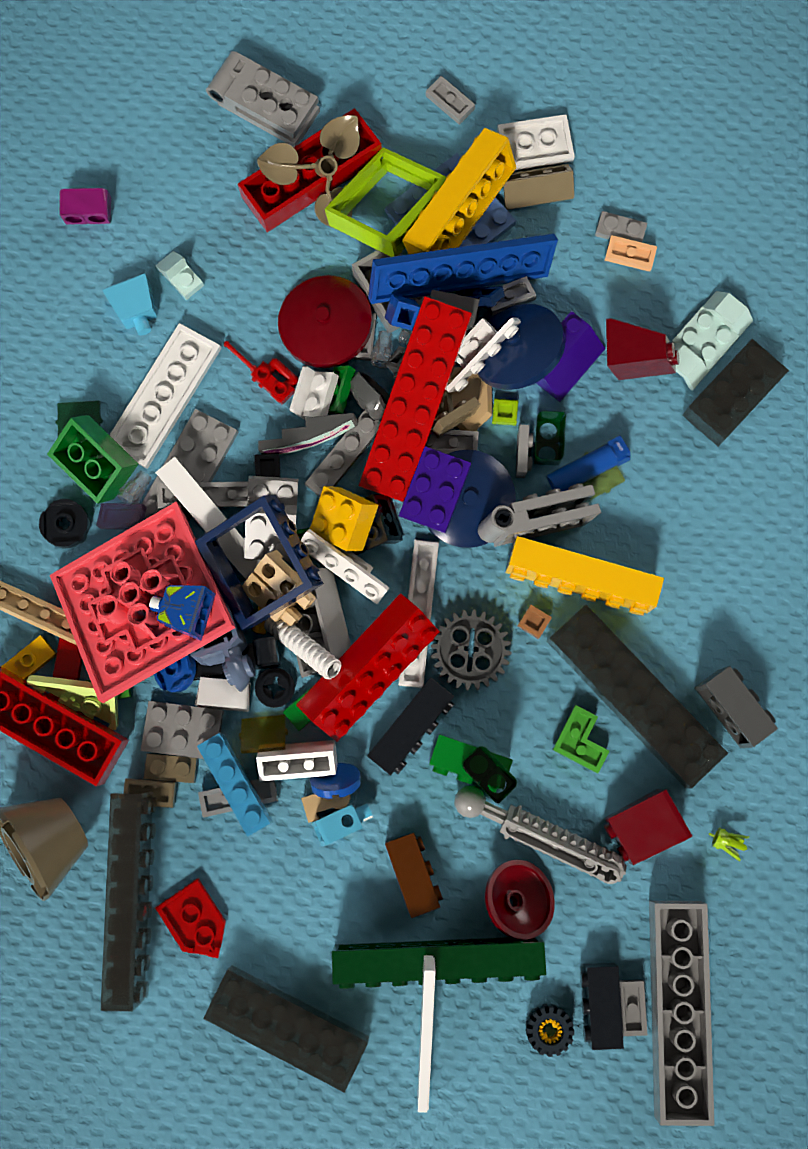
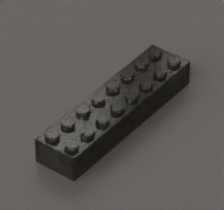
(637, 697)
(127, 900)

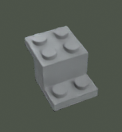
(259, 533)

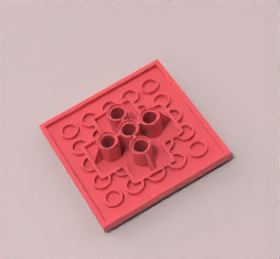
(110, 596)

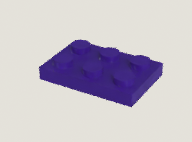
(435, 489)

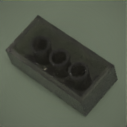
(735, 392)

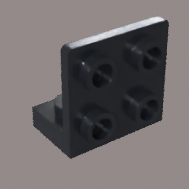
(384, 526)

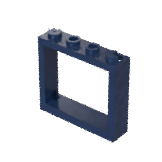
(226, 577)

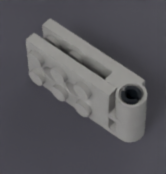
(264, 98)
(515, 520)

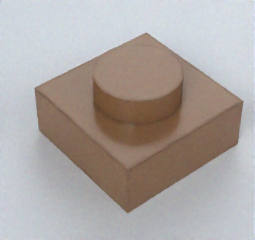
(534, 621)

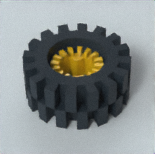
(539, 1040)

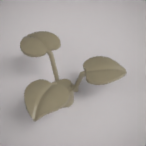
(281, 159)

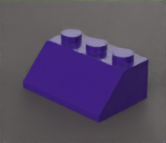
(580, 353)

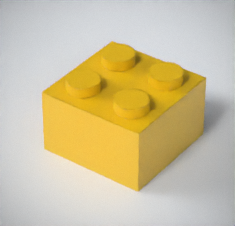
(343, 518)

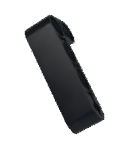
(262, 652)

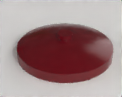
(325, 321)

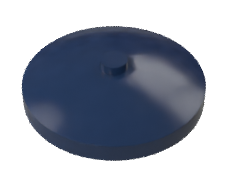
(527, 354)
(484, 490)

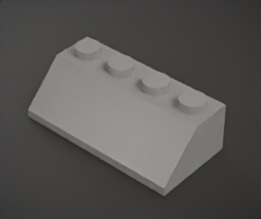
(324, 621)

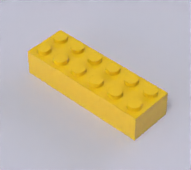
(463, 195)
(584, 576)

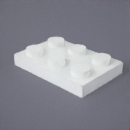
(539, 141)

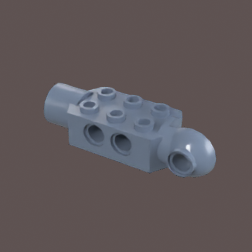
(228, 650)

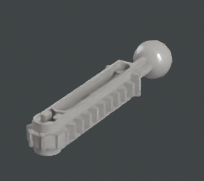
(544, 836)

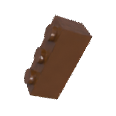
(414, 874)

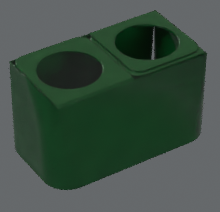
(556, 419)
(491, 770)

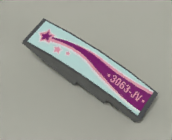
(317, 431)

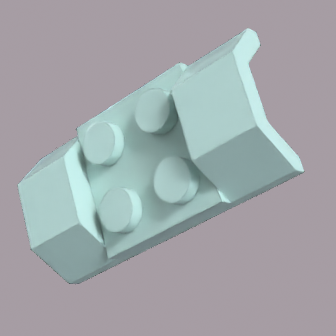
(710, 336)

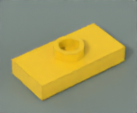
(31, 658)

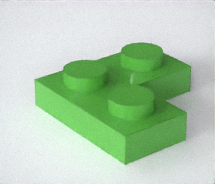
(574, 743)

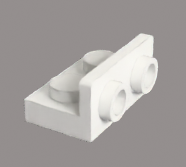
(313, 393)

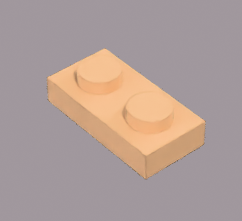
(630, 253)

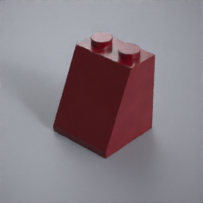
(638, 351)
(647, 827)

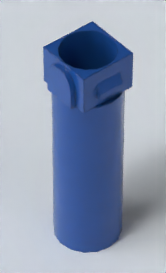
(590, 465)

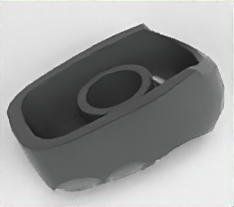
(369, 395)

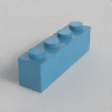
(235, 784)

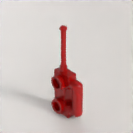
(263, 376)

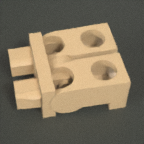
(271, 581)

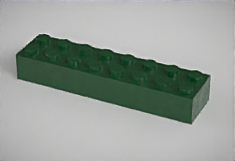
(454, 961)

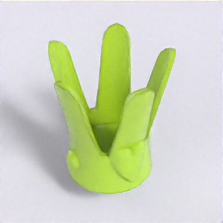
(724, 839)

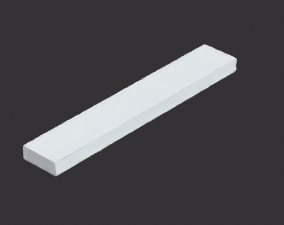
(205, 513)
(421, 595)
(426, 1029)

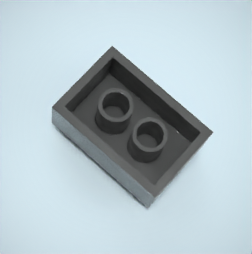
(736, 707)

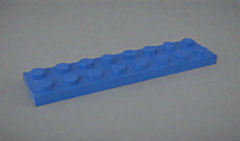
(461, 268)

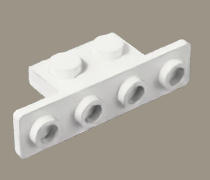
(478, 346)
(346, 566)

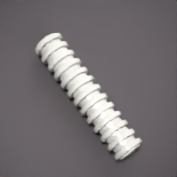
(304, 647)

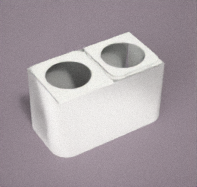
(219, 694)

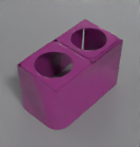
(85, 206)

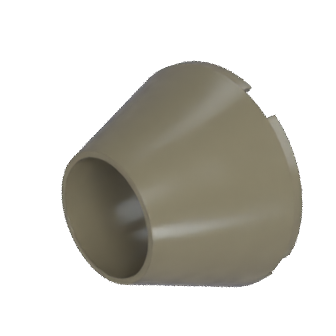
(42, 841)

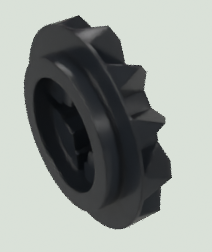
(267, 678)

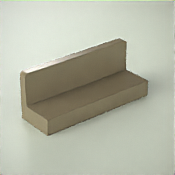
(539, 186)

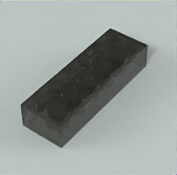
(287, 1028)

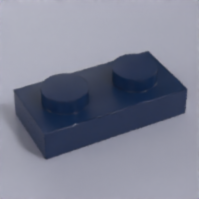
(488, 295)

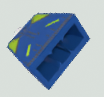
(184, 608)

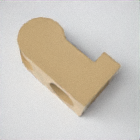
(315, 804)

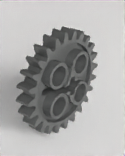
(492, 652)

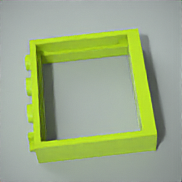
(364, 181)

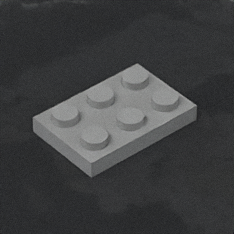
(179, 728)

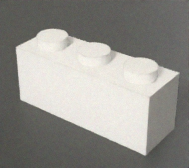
(298, 761)

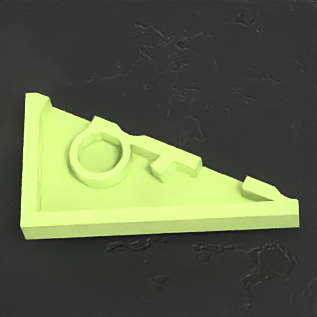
(79, 697)

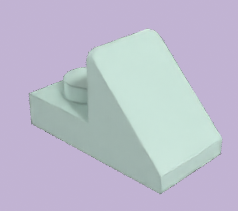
(180, 275)

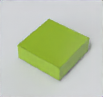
(505, 412)

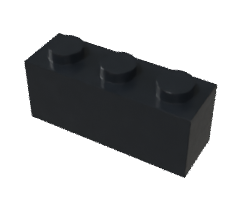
(602, 1006)

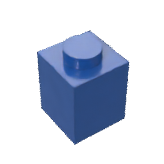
(402, 312)

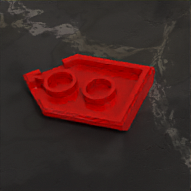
(194, 920)

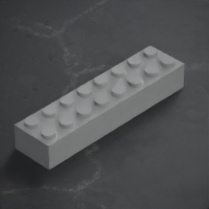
(681, 1013)

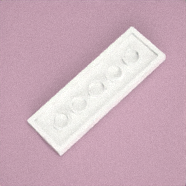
(164, 394)

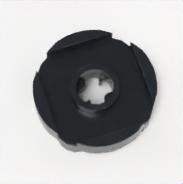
(56, 535)

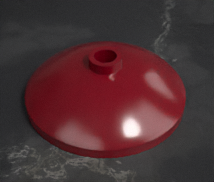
(531, 899)

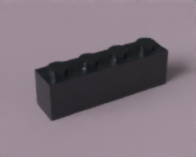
(410, 727)

